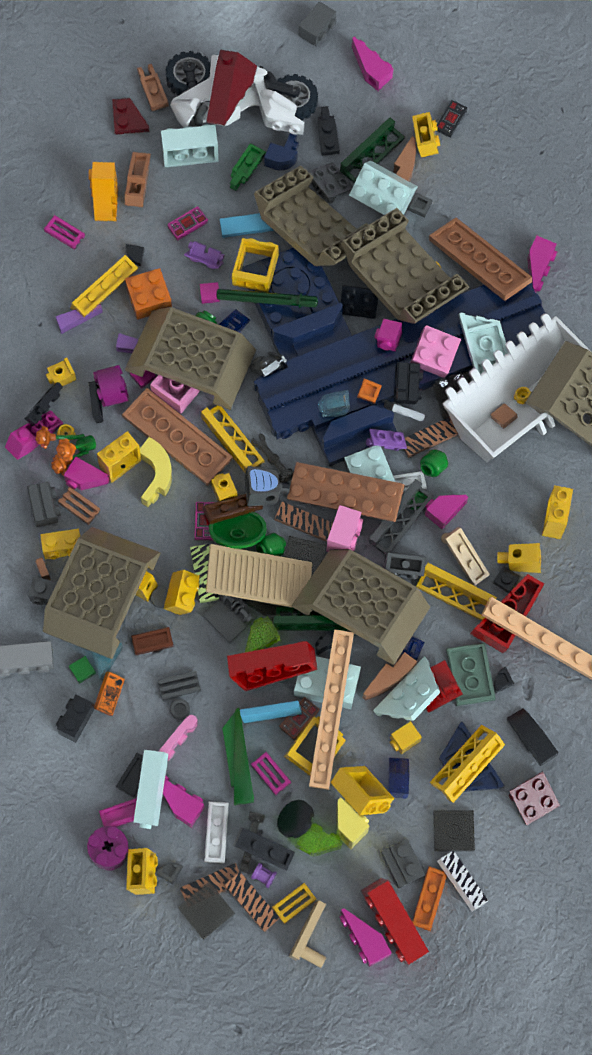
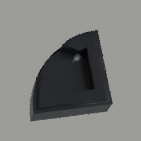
(135, 253)
(503, 680)

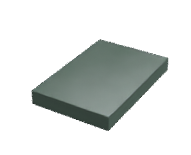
(472, 673)

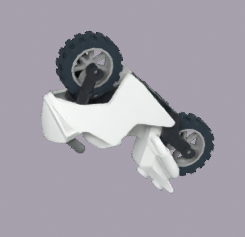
(277, 99)

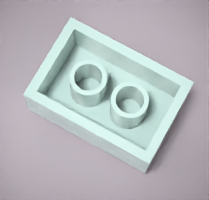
(189, 145)
(382, 189)
(370, 463)
(312, 684)

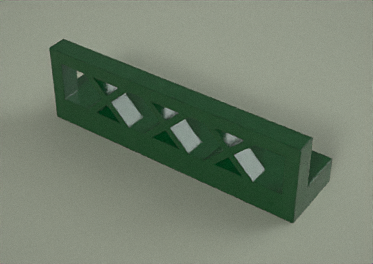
(364, 149)
(303, 623)

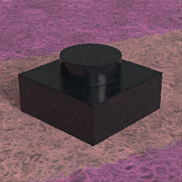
(506, 579)

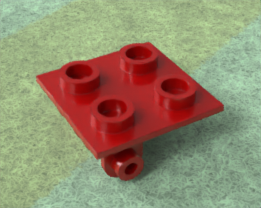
(447, 685)

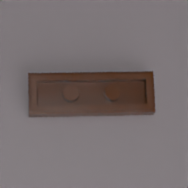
(228, 509)

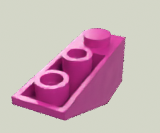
(374, 69)
(538, 259)
(23, 439)
(183, 806)
(370, 942)

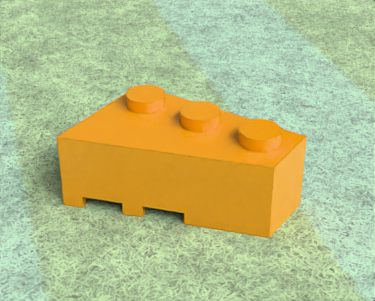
(104, 190)

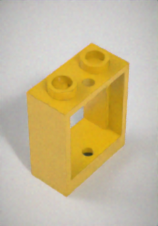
(250, 280)
(118, 453)
(557, 512)
(299, 760)
(362, 790)

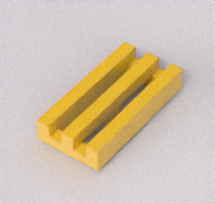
(280, 913)

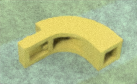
(158, 459)

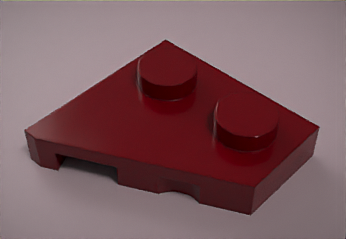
(127, 117)

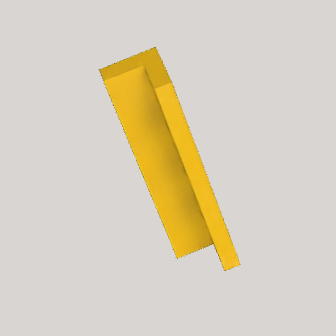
(104, 286)
(229, 441)
(455, 584)
(470, 765)

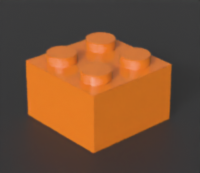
(147, 293)

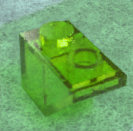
(317, 842)

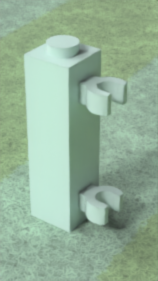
(150, 788)

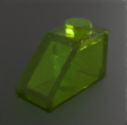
(262, 635)

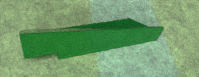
(238, 760)

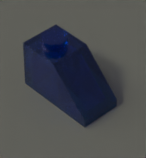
(398, 777)

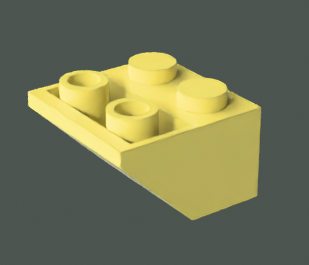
(349, 824)

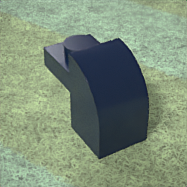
(281, 157)

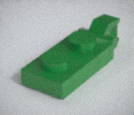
(246, 166)

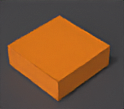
(369, 391)

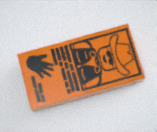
(109, 693)

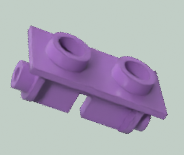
(212, 259)
(388, 439)

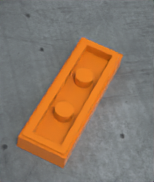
(429, 898)

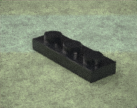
(263, 848)

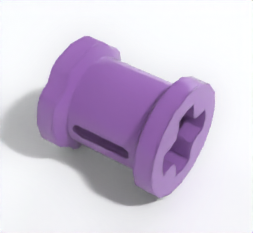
(264, 875)

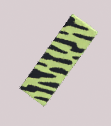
(200, 560)

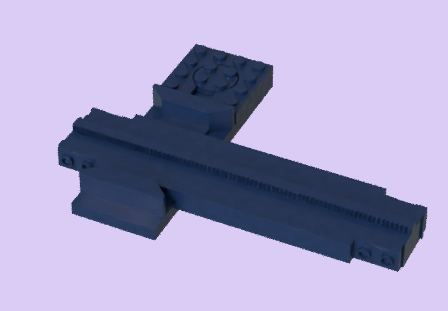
(329, 359)

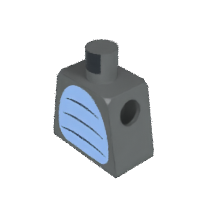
(263, 486)

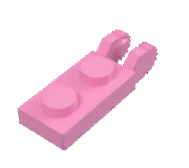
(179, 735)

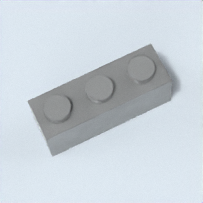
(26, 658)

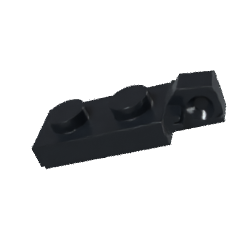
(327, 133)
(42, 405)

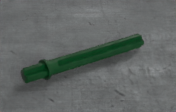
(268, 298)

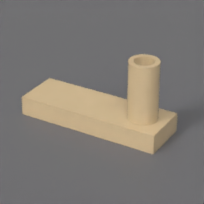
(465, 555)
(300, 948)

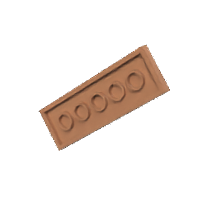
(480, 259)
(177, 436)
(333, 488)

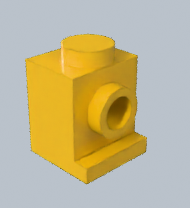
(67, 375)

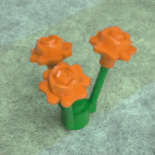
(65, 449)

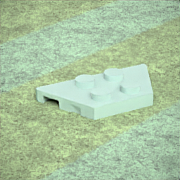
(482, 339)
(411, 694)

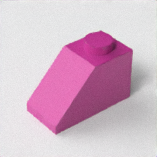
(84, 476)
(445, 508)

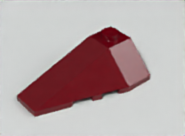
(231, 80)

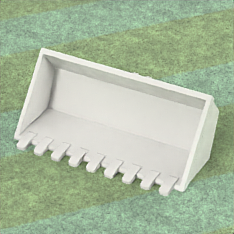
(520, 367)

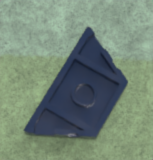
(487, 778)

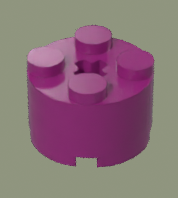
(111, 386)
(108, 836)

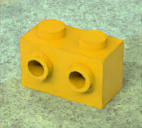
(425, 134)
(59, 543)
(182, 592)
(141, 871)

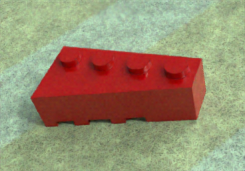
(520, 600)
(271, 664)
(395, 921)

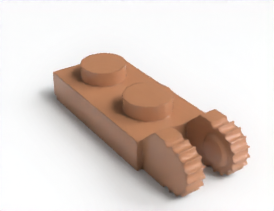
(153, 89)

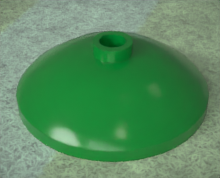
(239, 531)

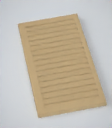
(256, 575)

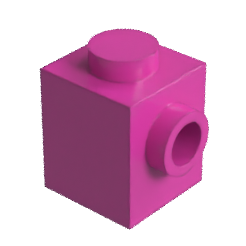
(389, 335)

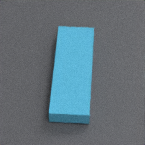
(243, 225)
(271, 711)

